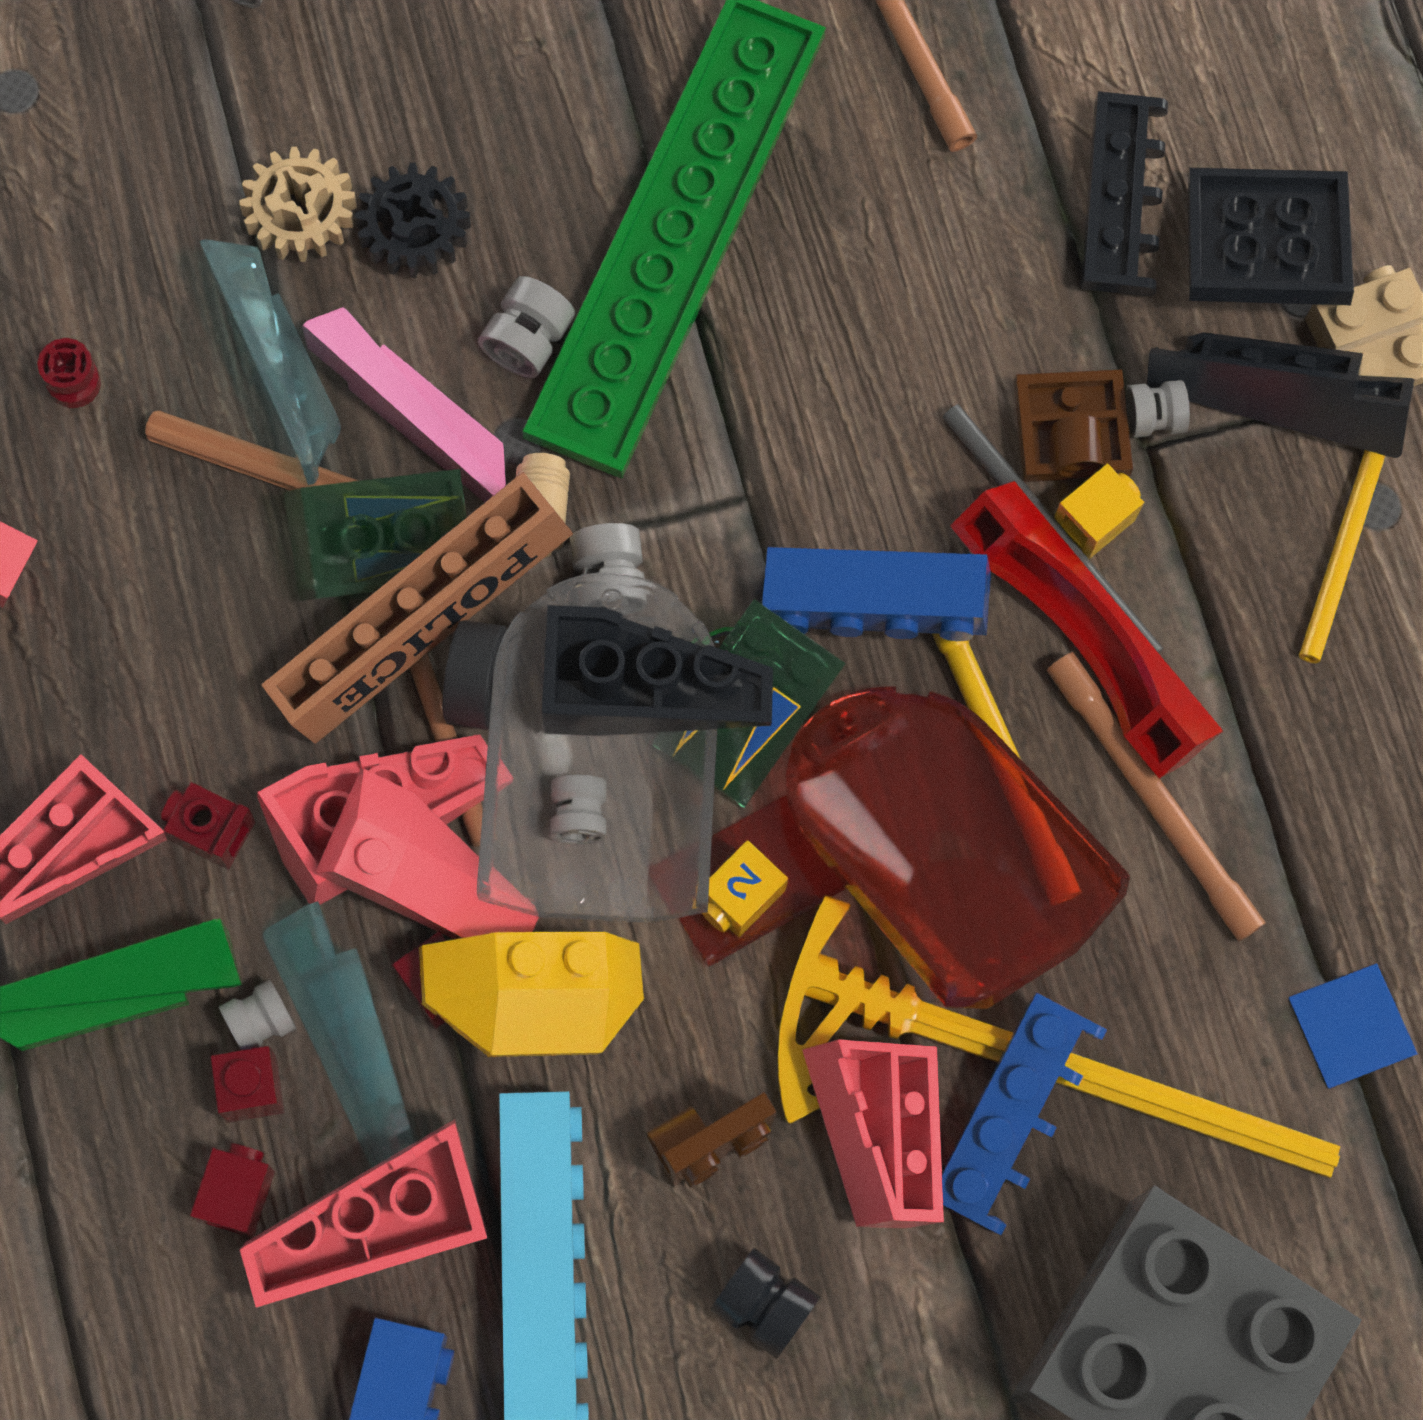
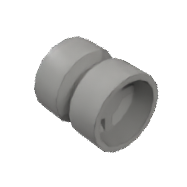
(530, 321)
(607, 549)

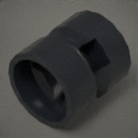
(765, 1303)

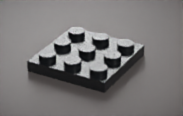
(1269, 236)

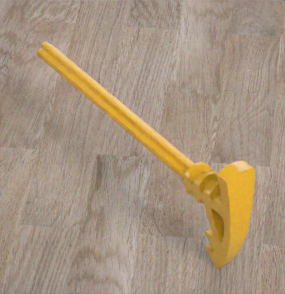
(905, 1012)

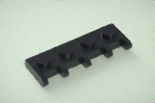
(1119, 192)

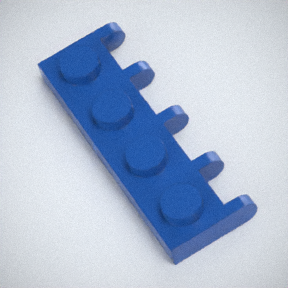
(1011, 1109)

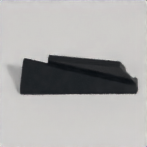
(1291, 388)

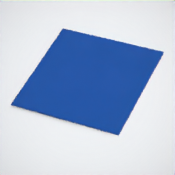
(1352, 1025)

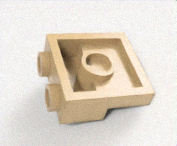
(1380, 323)

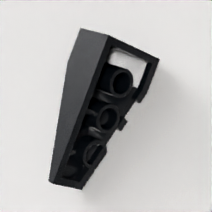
(636, 679)

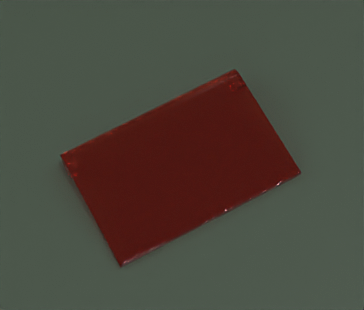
(780, 841)

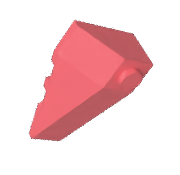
(310, 801)

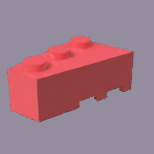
(882, 1128)

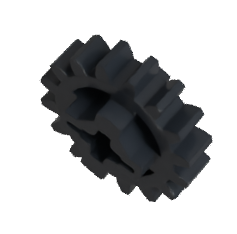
(416, 226)

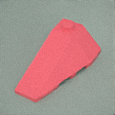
(411, 862)

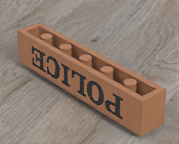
(417, 609)

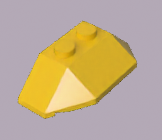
(533, 990)

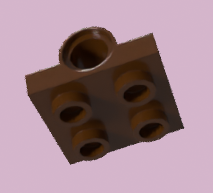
(1072, 424)
(694, 1151)

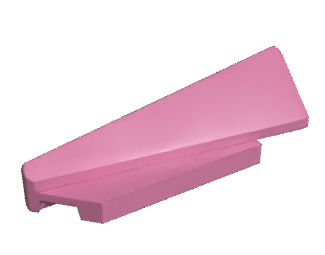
(408, 402)

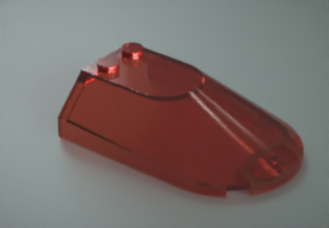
(948, 842)

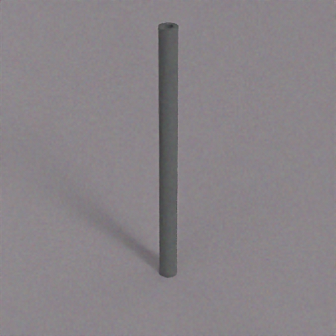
(1003, 473)

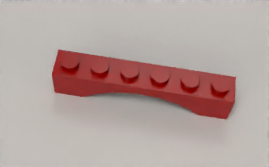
(1149, 698)

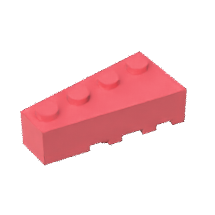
(382, 1218)

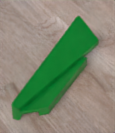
(117, 986)

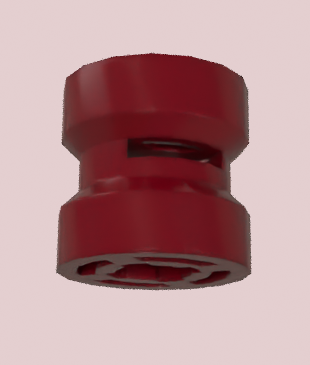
(75, 384)

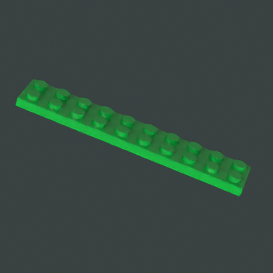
(674, 236)

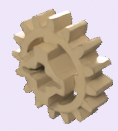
(313, 186)

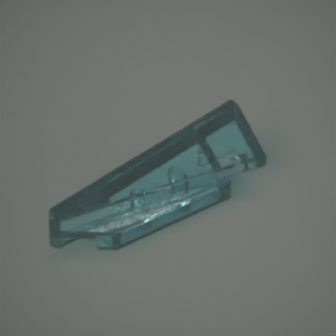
(274, 352)
(344, 1028)

